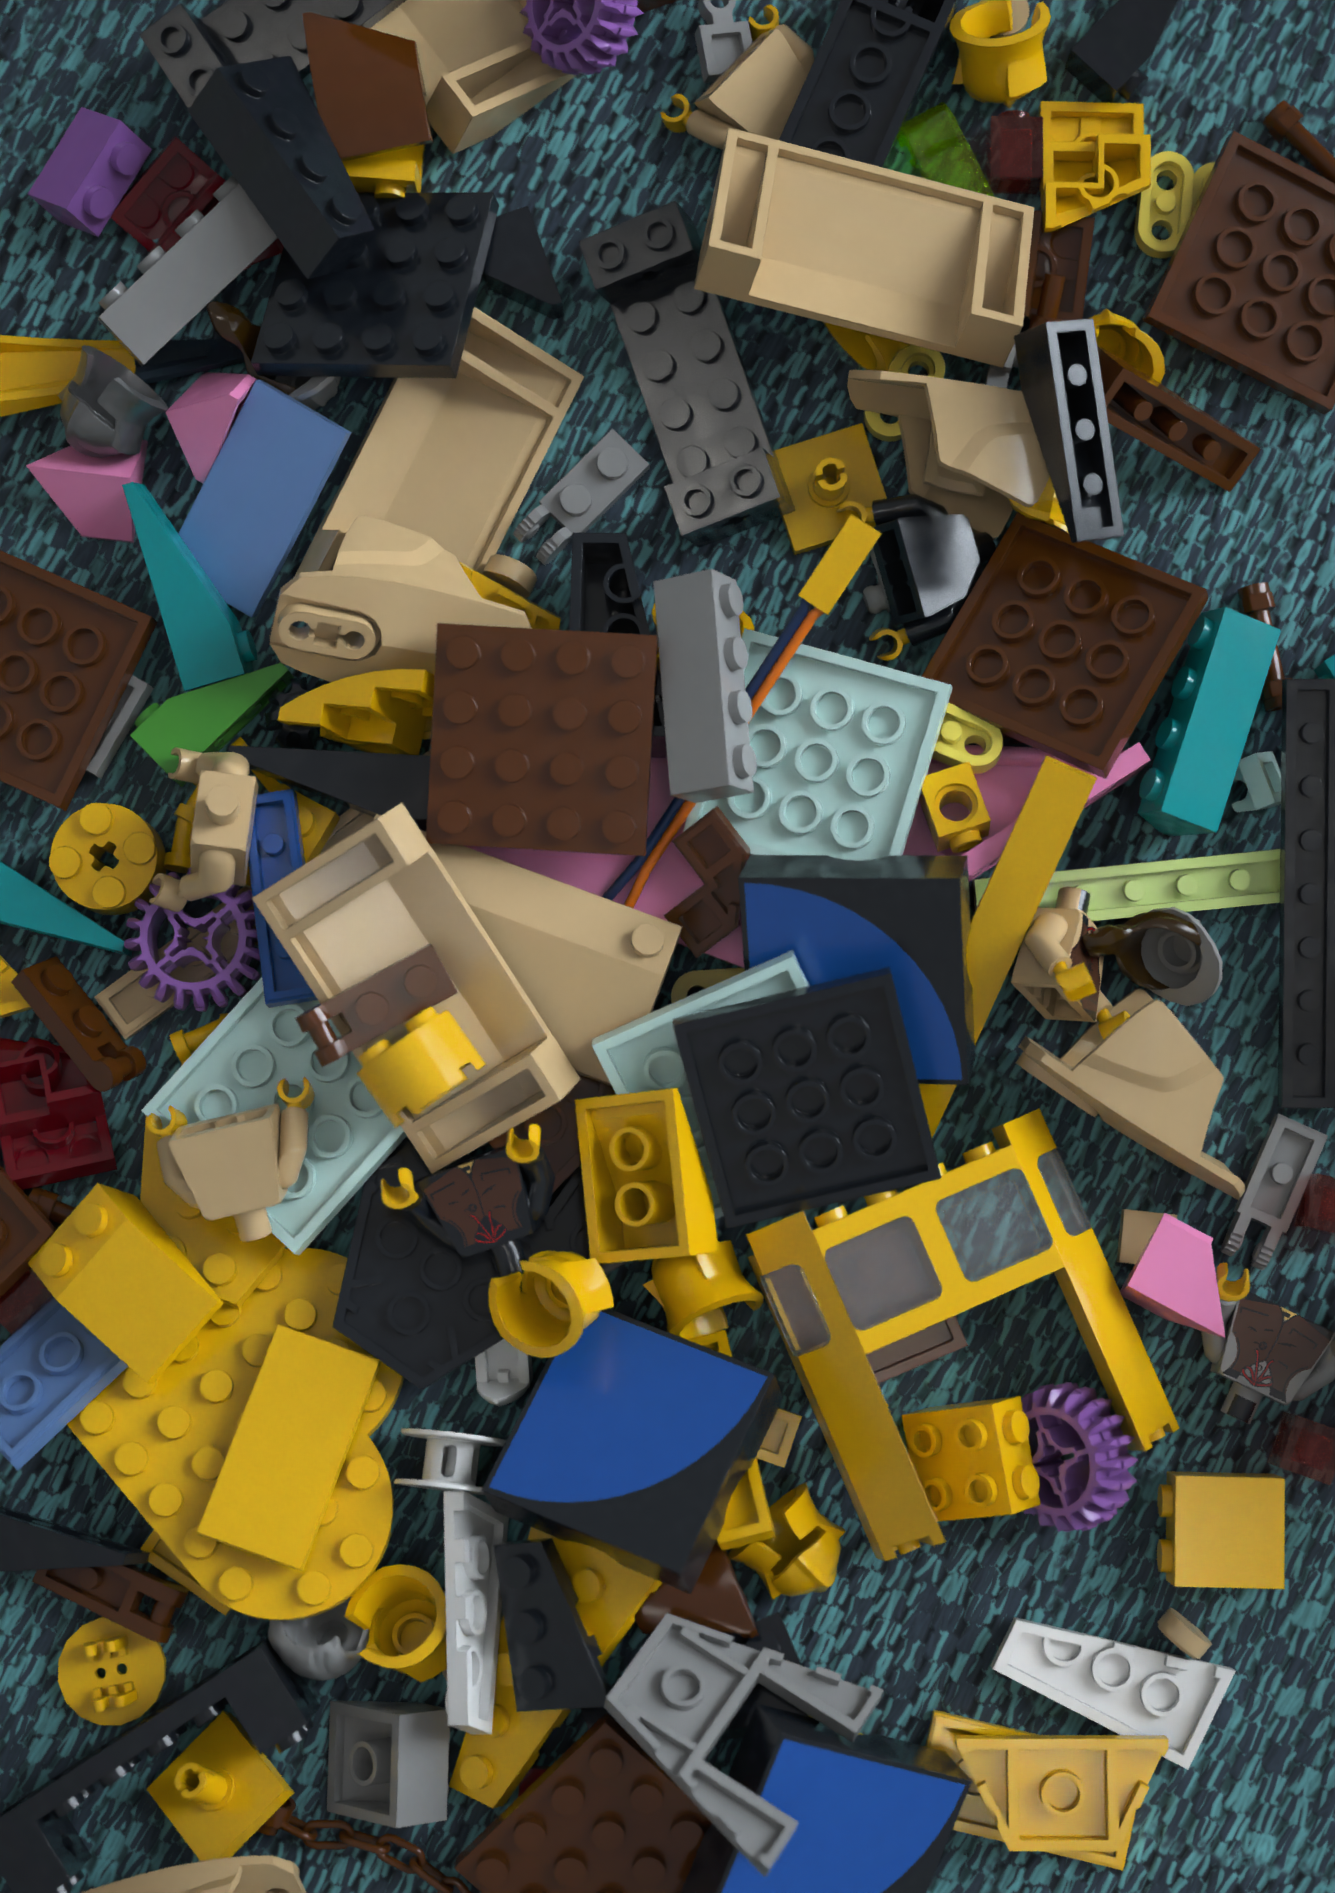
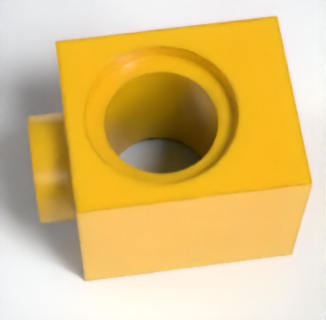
(954, 786)

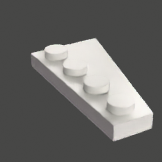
(471, 1609)
(1117, 1683)

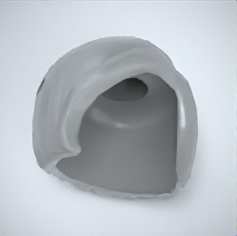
(303, 1650)

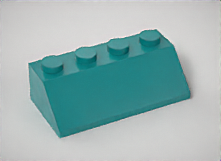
(1207, 723)

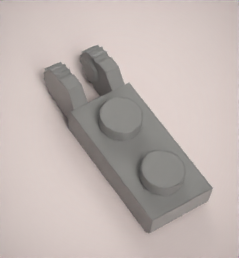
(585, 493)
(1275, 1186)

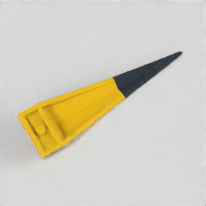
(40, 368)

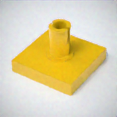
(821, 478)
(219, 1790)

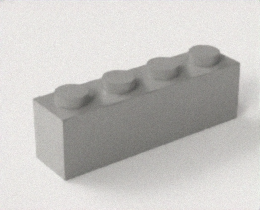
(188, 275)
(704, 686)

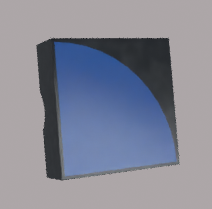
(872, 917)
(635, 1446)
(865, 1811)

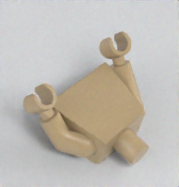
(219, 829)

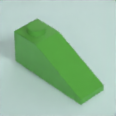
(206, 716)

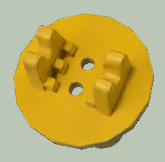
(118, 1695)

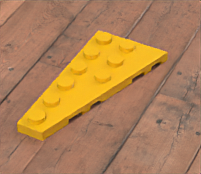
(608, 1597)

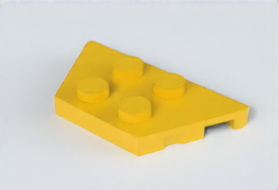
(1062, 1787)

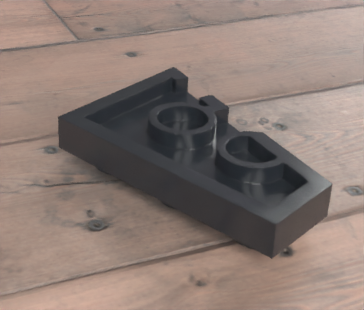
(547, 1643)

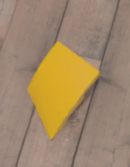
(1091, 158)
(369, 710)

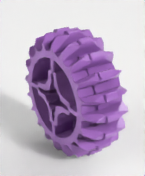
(580, 33)
(179, 955)
(1095, 1481)

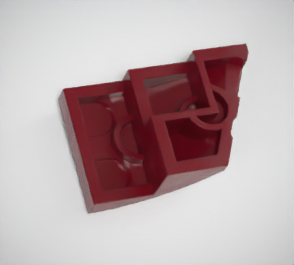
(168, 195)
(49, 1119)

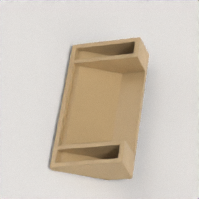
(473, 64)
(866, 248)
(455, 450)
(383, 900)
(572, 951)

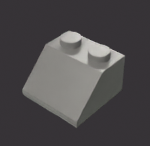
(388, 1762)

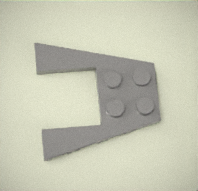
(685, 1695)

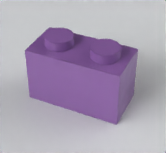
(89, 171)

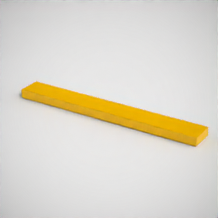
(1015, 895)

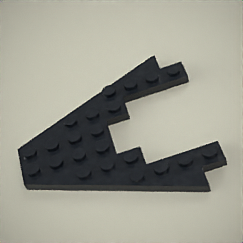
(424, 1303)

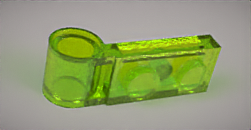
(942, 150)

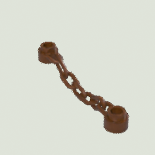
(348, 1837)

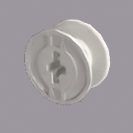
(449, 1460)

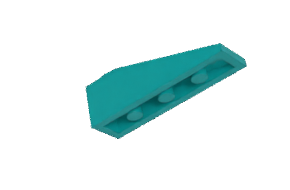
(196, 618)
(37, 910)

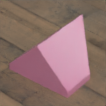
(206, 415)
(92, 490)
(1177, 1277)

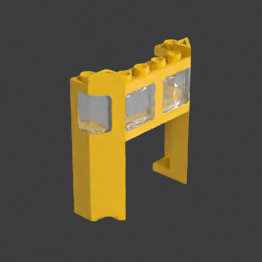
(919, 1262)

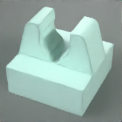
(1262, 780)

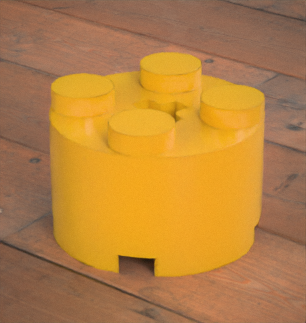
(83, 841)
(418, 1066)

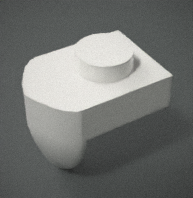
(503, 1373)

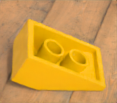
(643, 1178)
(126, 1281)

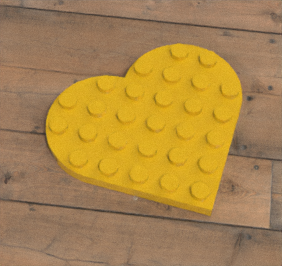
(173, 1435)

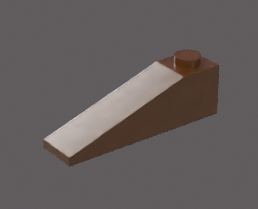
(1172, 424)

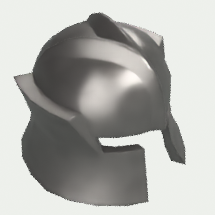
(107, 407)

